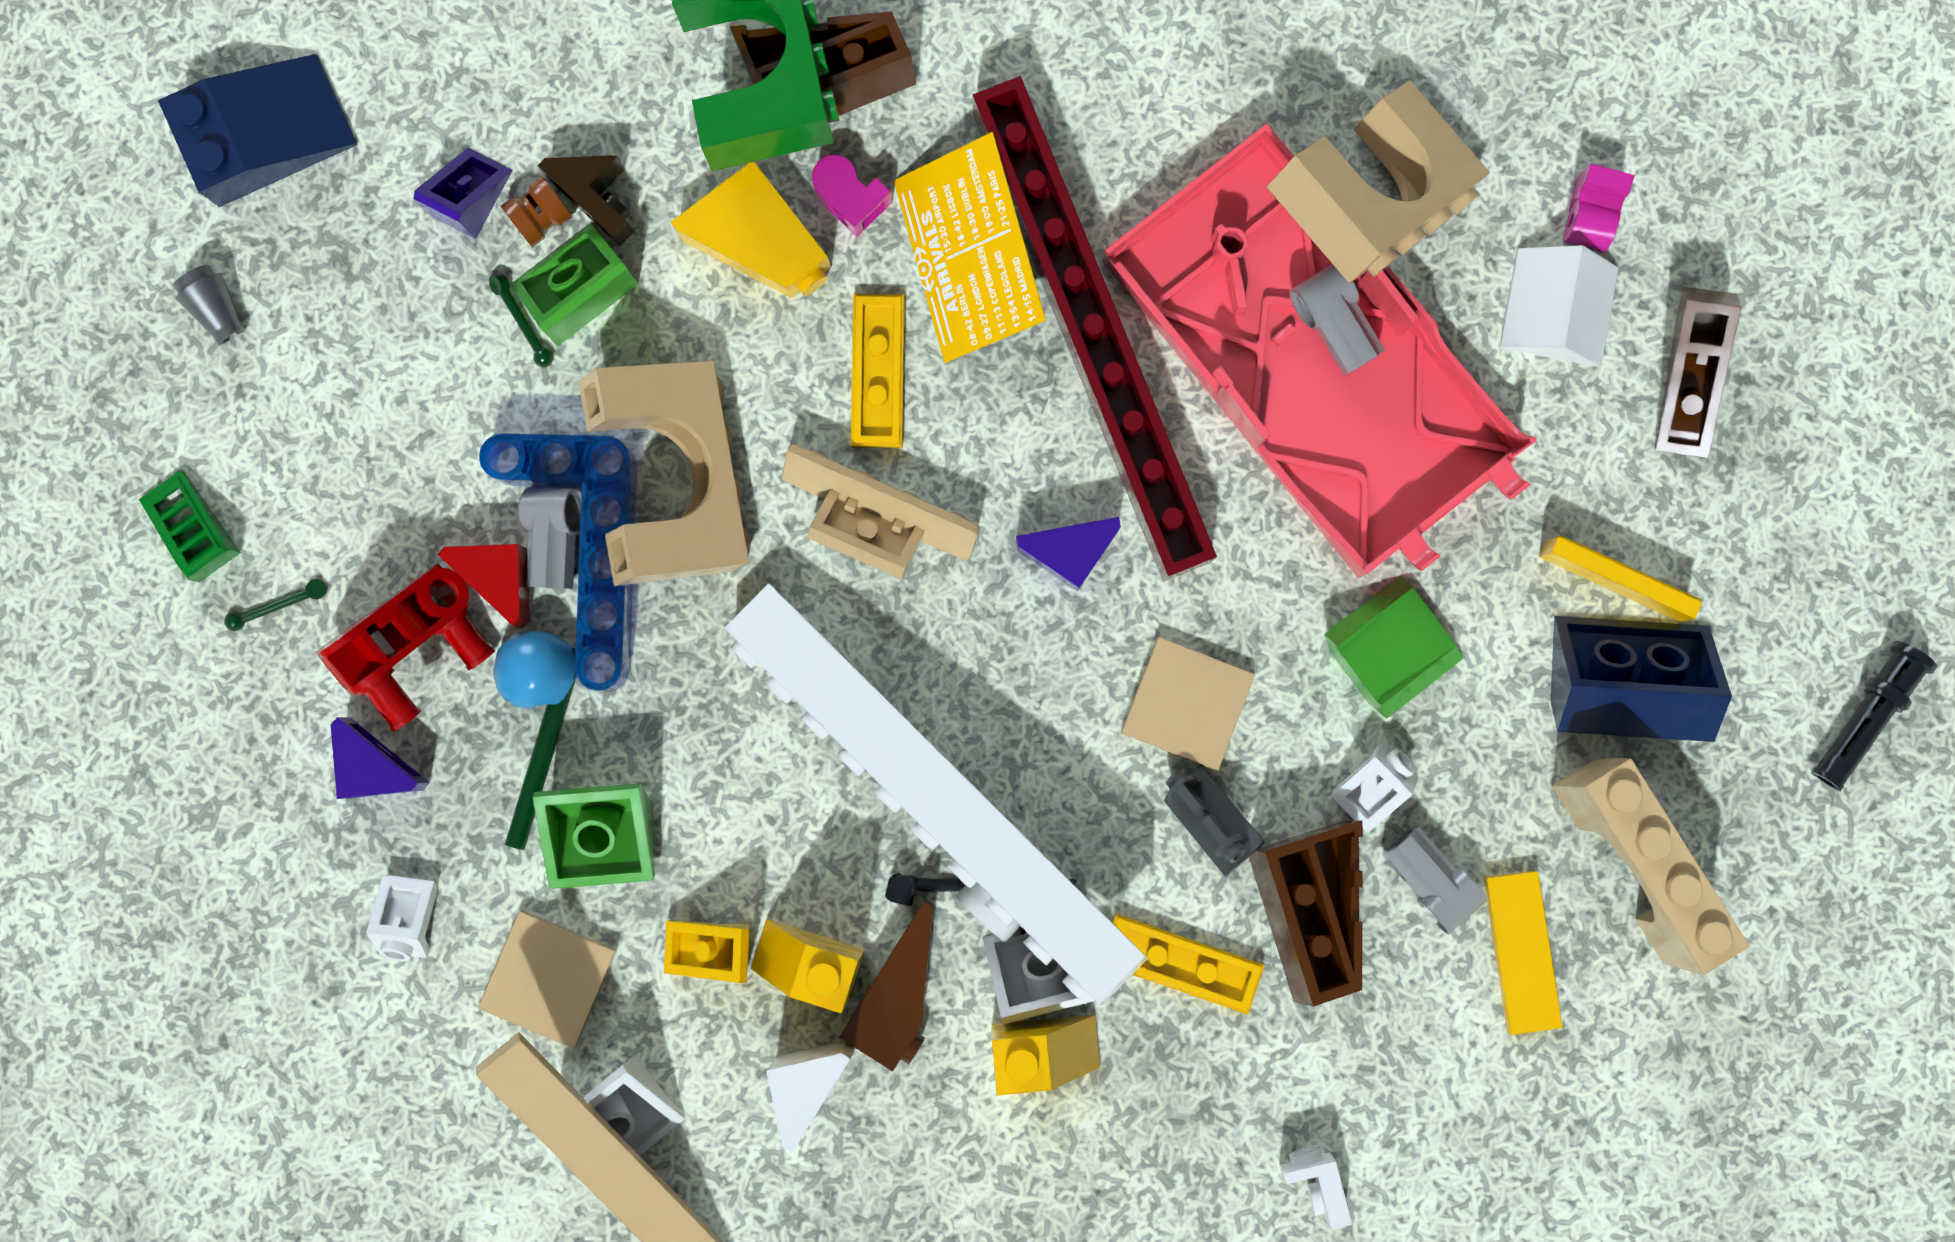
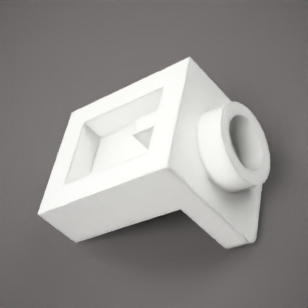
(1377, 786)
(402, 917)
(1327, 1191)

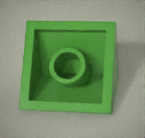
(574, 284)
(596, 835)

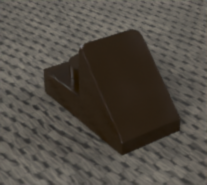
(583, 182)

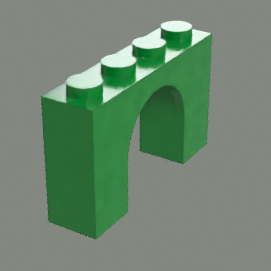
(781, 111)

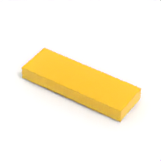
(877, 371)
(1621, 578)
(1522, 952)
(1193, 966)

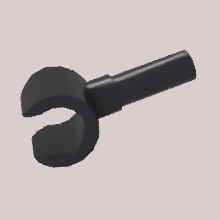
(902, 888)

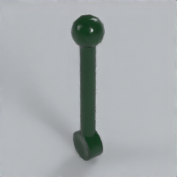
(500, 286)
(314, 589)

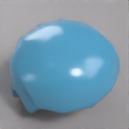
(534, 669)

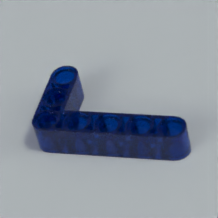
(597, 489)

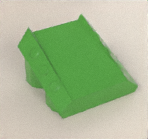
(1392, 647)

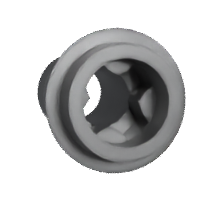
(209, 302)

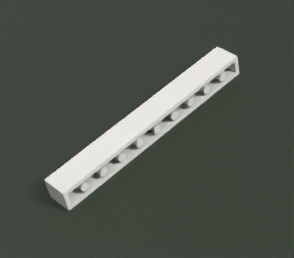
(937, 795)

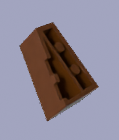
(862, 54)
(1313, 909)

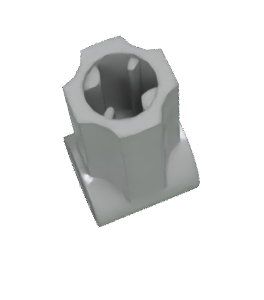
(1331, 308)
(552, 523)
(1439, 885)

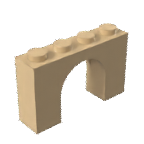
(1357, 223)
(687, 408)
(1687, 916)

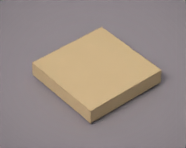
(1188, 703)
(547, 979)

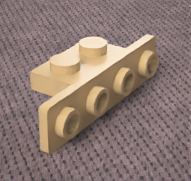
(873, 518)

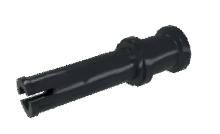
(1893, 696)

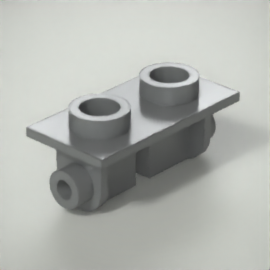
(1212, 819)

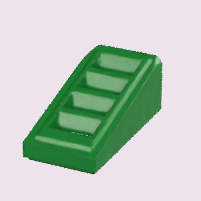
(213, 557)

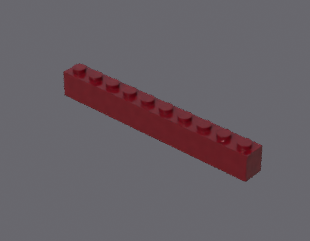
(1094, 333)

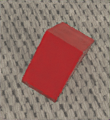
(495, 574)

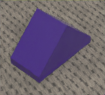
(464, 191)
(1070, 550)
(367, 766)

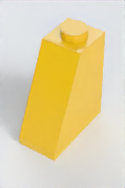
(755, 233)
(807, 965)
(1043, 1053)

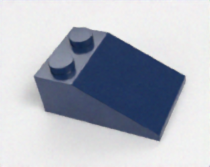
(256, 126)

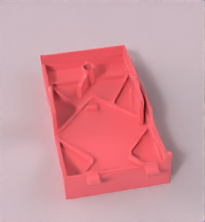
(1359, 451)

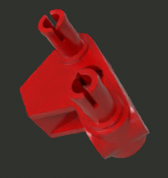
(370, 647)

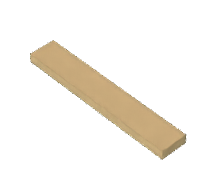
(589, 1145)

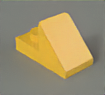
(707, 950)

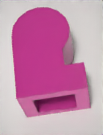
(846, 196)
(1596, 207)

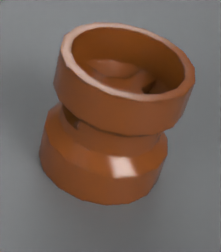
(528, 220)

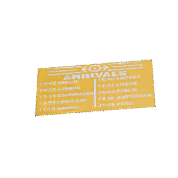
(969, 248)

